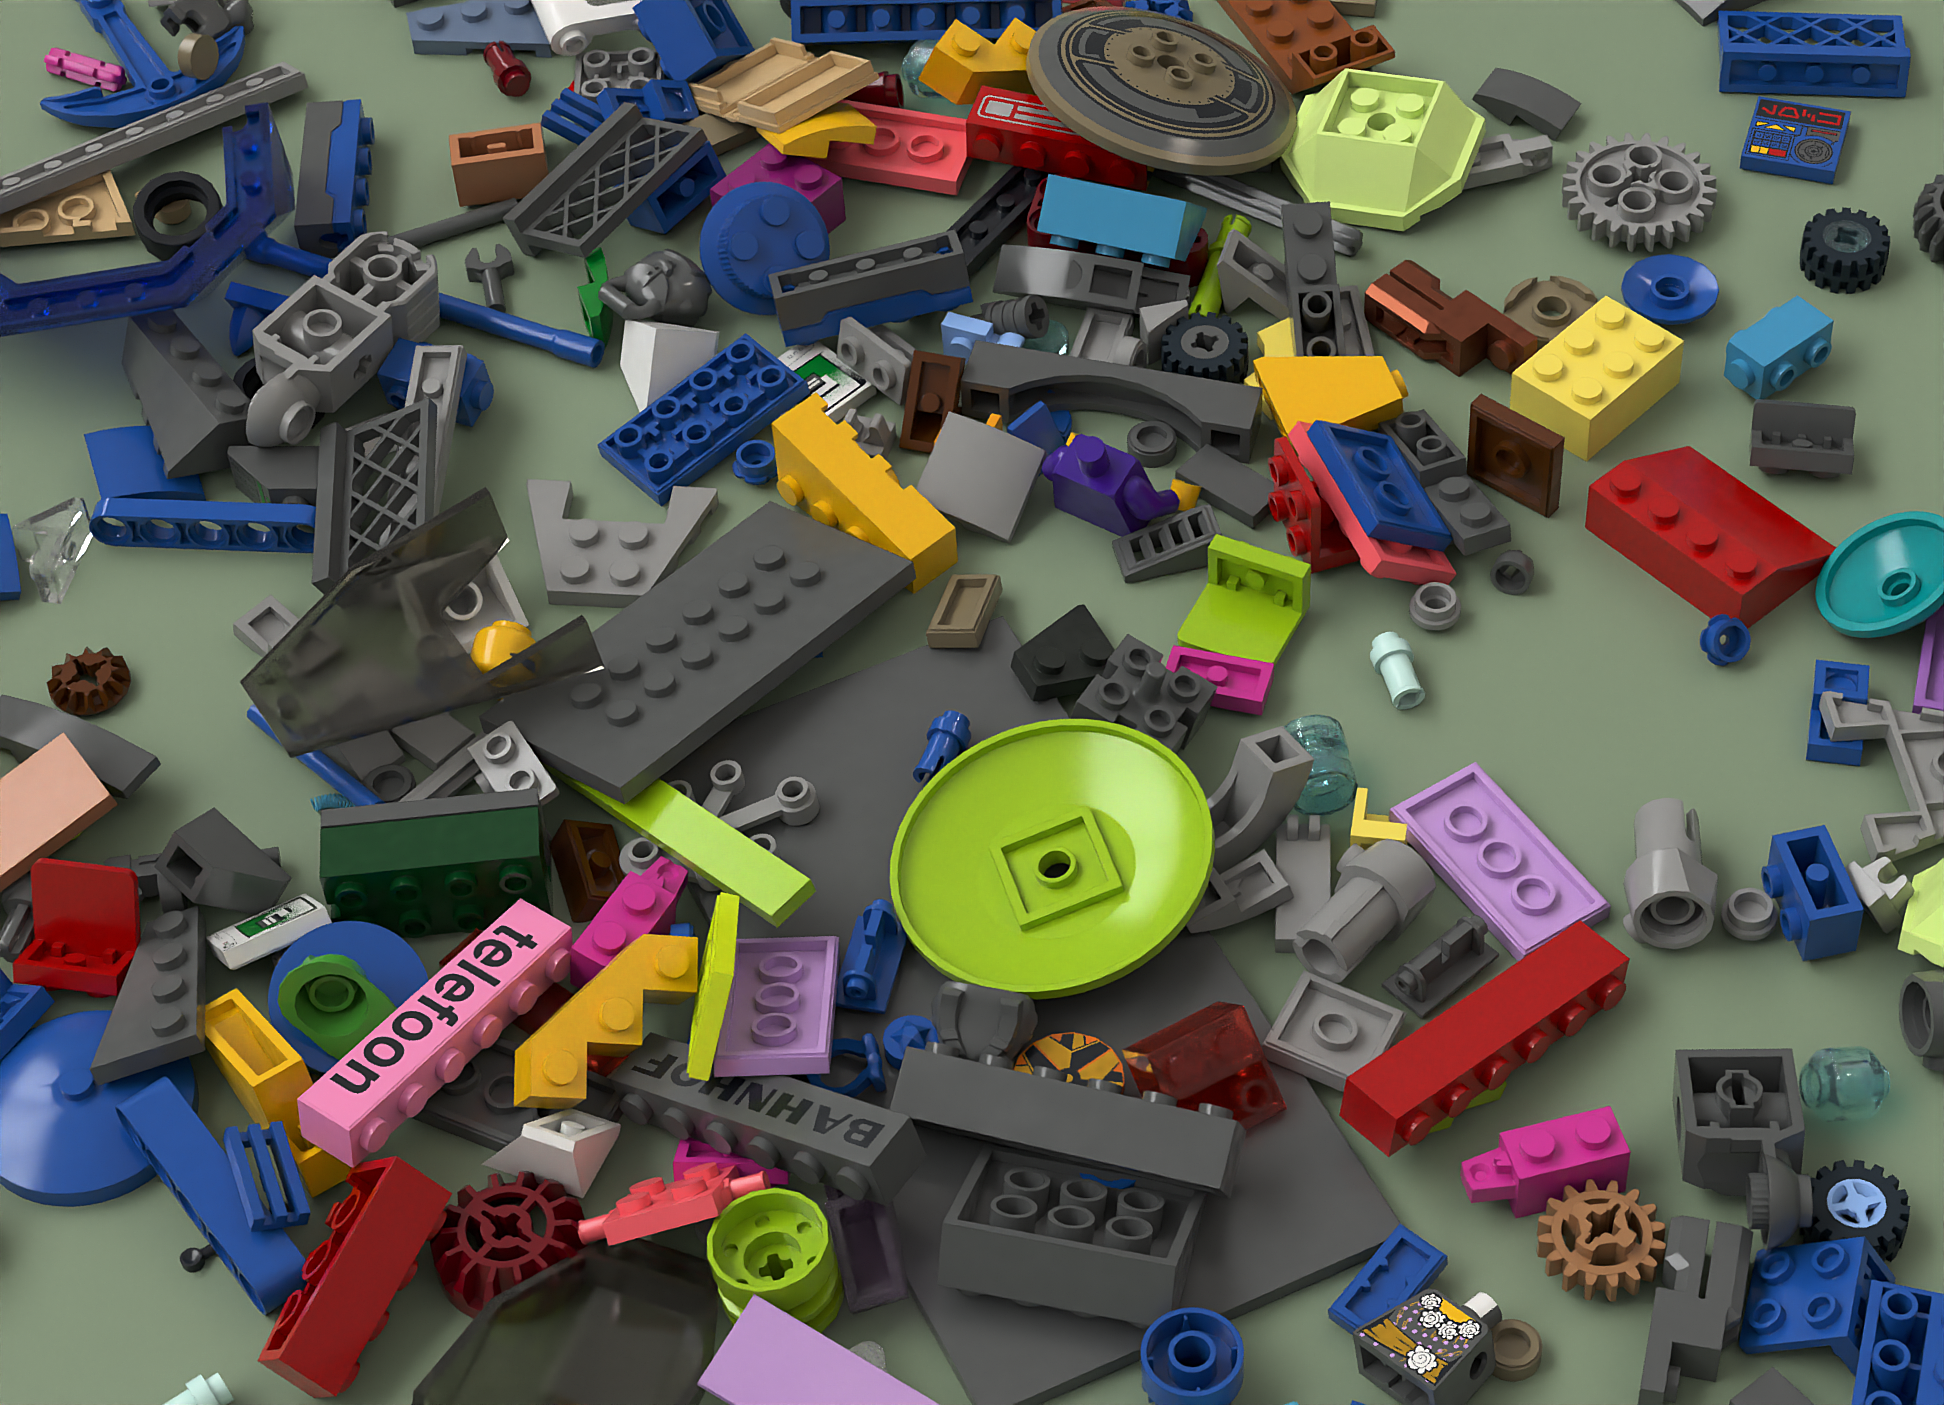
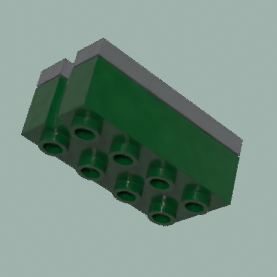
(436, 862)

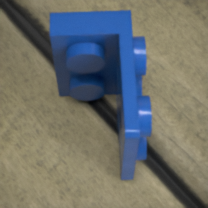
(1812, 1297)

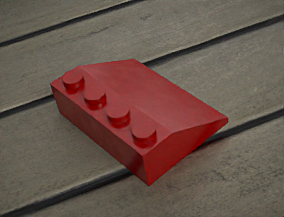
(1704, 534)

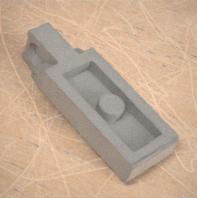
(1508, 158)

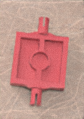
(662, 1206)

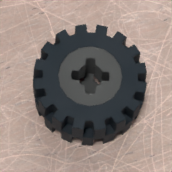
(1206, 348)

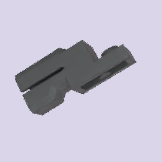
(1689, 1330)

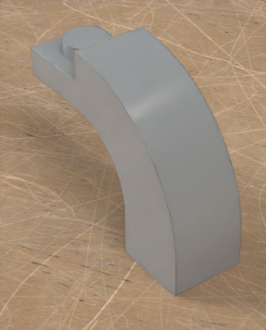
(1257, 794)

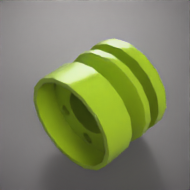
(779, 1250)

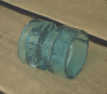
(1332, 777)

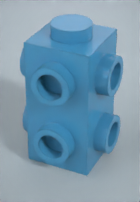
(1778, 348)

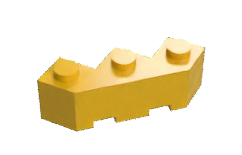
(967, 61)
(603, 1019)

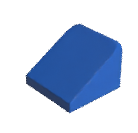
(1037, 428)

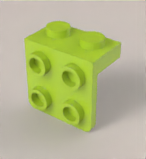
(1248, 603)

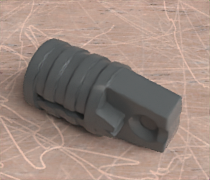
(1022, 316)

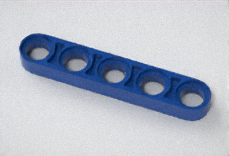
(190, 534)

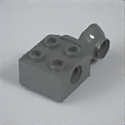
(1745, 1134)

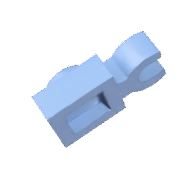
(961, 332)

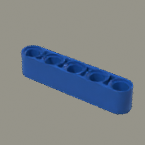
(204, 1185)

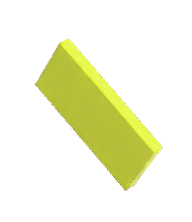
(713, 986)

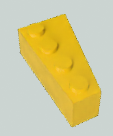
(860, 495)

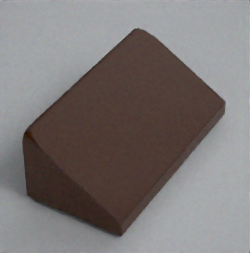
(586, 866)

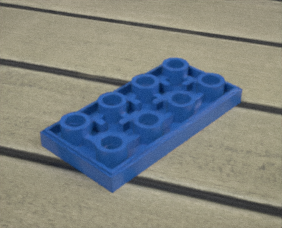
(703, 419)

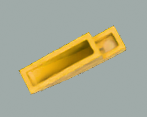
(267, 1081)

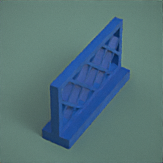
(1825, 68)

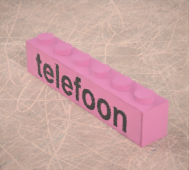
(435, 1033)

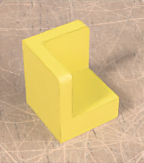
(1372, 828)

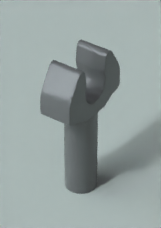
(490, 275)

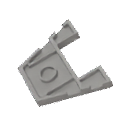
(610, 560)
(1918, 756)

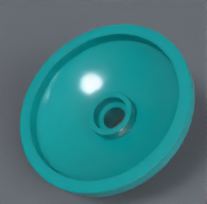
(1885, 576)

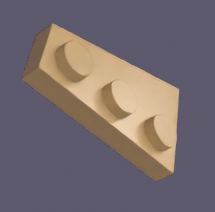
(71, 214)

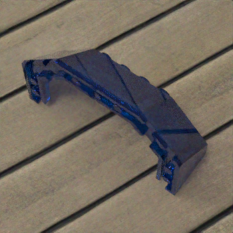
(257, 202)

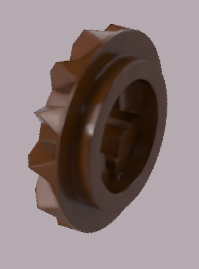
(85, 698)

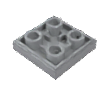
(615, 70)

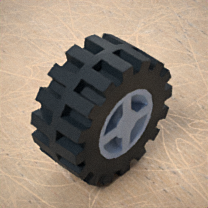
(1864, 1196)

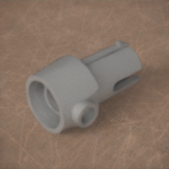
(1667, 884)
(1372, 901)

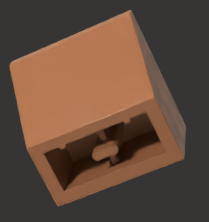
(498, 163)

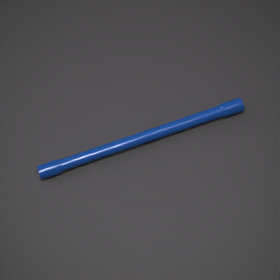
(561, 342)

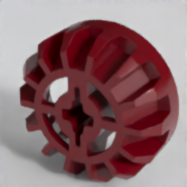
(505, 1237)

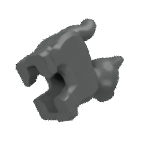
(208, 16)

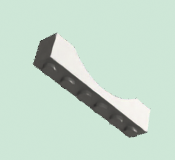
(1199, 409)

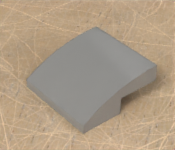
(980, 476)

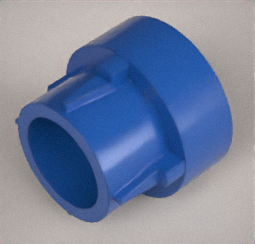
(1192, 1359)

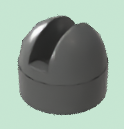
(1520, 579)

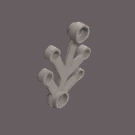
(793, 803)

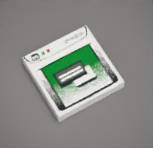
(828, 378)
(267, 931)

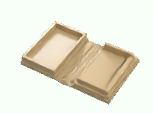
(780, 85)

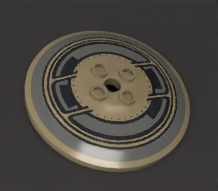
(1161, 91)

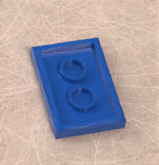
(1379, 486)

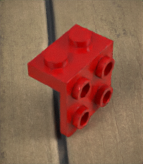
(1308, 519)
(82, 927)

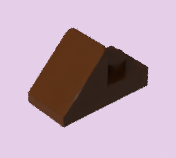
(931, 394)

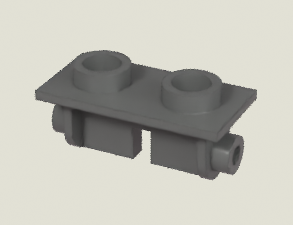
(1442, 967)

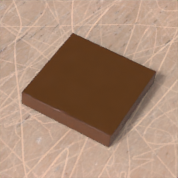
(1515, 455)

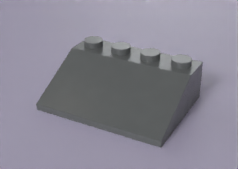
(1066, 1242)

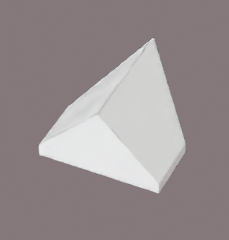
(662, 356)
(561, 1148)

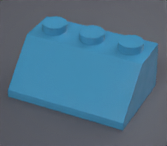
(1119, 220)

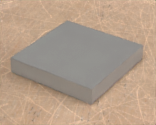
(1330, 1031)

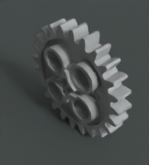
(1639, 192)

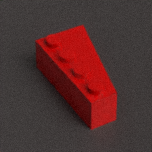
(355, 1275)

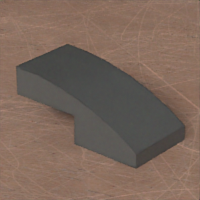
(1534, 101)

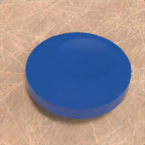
(381, 953)

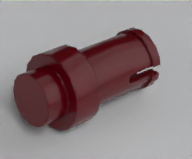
(510, 73)

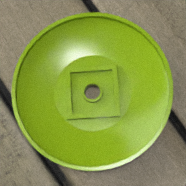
(1043, 796)

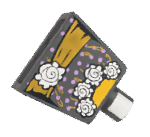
(1430, 1348)

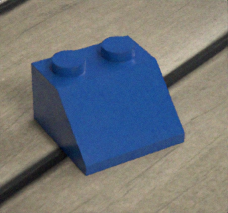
(692, 36)

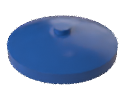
(62, 1128)

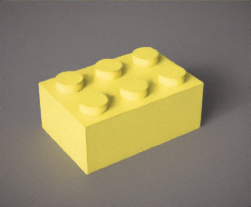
(1597, 376)

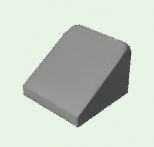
(1154, 323)

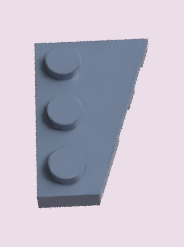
(474, 25)

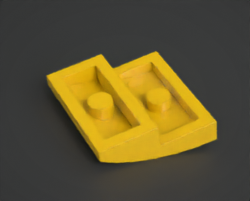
(813, 135)

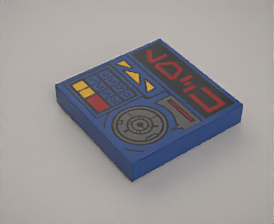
(1795, 140)

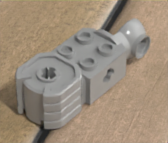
(338, 334)

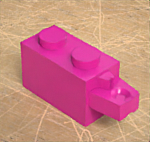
(635, 908)
(1545, 1158)

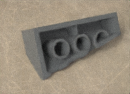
(183, 395)

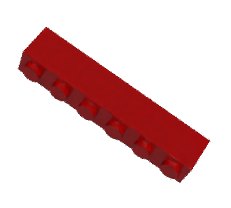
(1484, 1038)

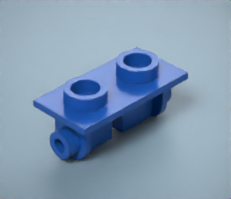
(871, 960)

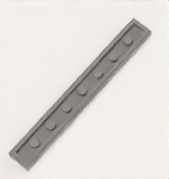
(147, 135)

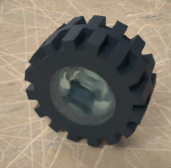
(1844, 250)

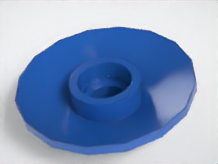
(1670, 289)

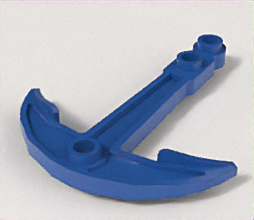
(152, 82)

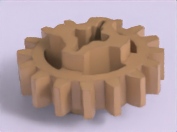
(1601, 1241)

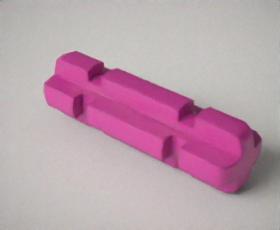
(85, 69)

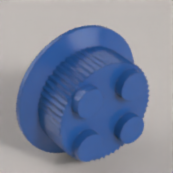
(756, 234)

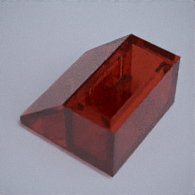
(1209, 1061)

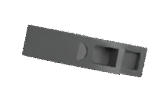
(1085, 280)
(1312, 280)
(1443, 476)

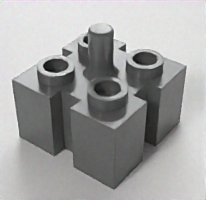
(1147, 696)

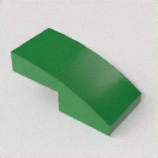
(595, 314)

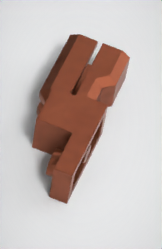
(1443, 328)

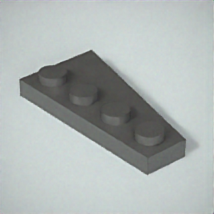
(160, 1001)

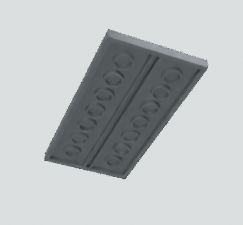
(703, 649)

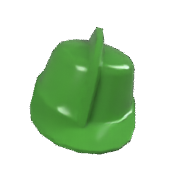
(333, 1002)

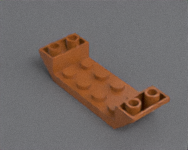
(1306, 40)

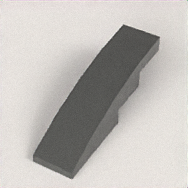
(115, 761)

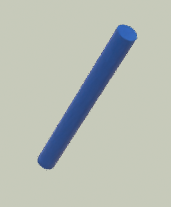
(325, 768)

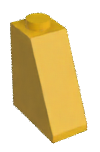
(1330, 389)

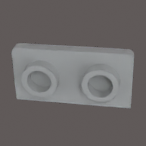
(877, 357)
(510, 764)

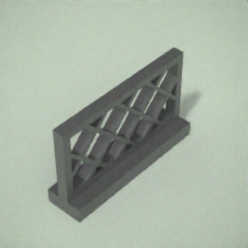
(601, 161)
(341, 481)

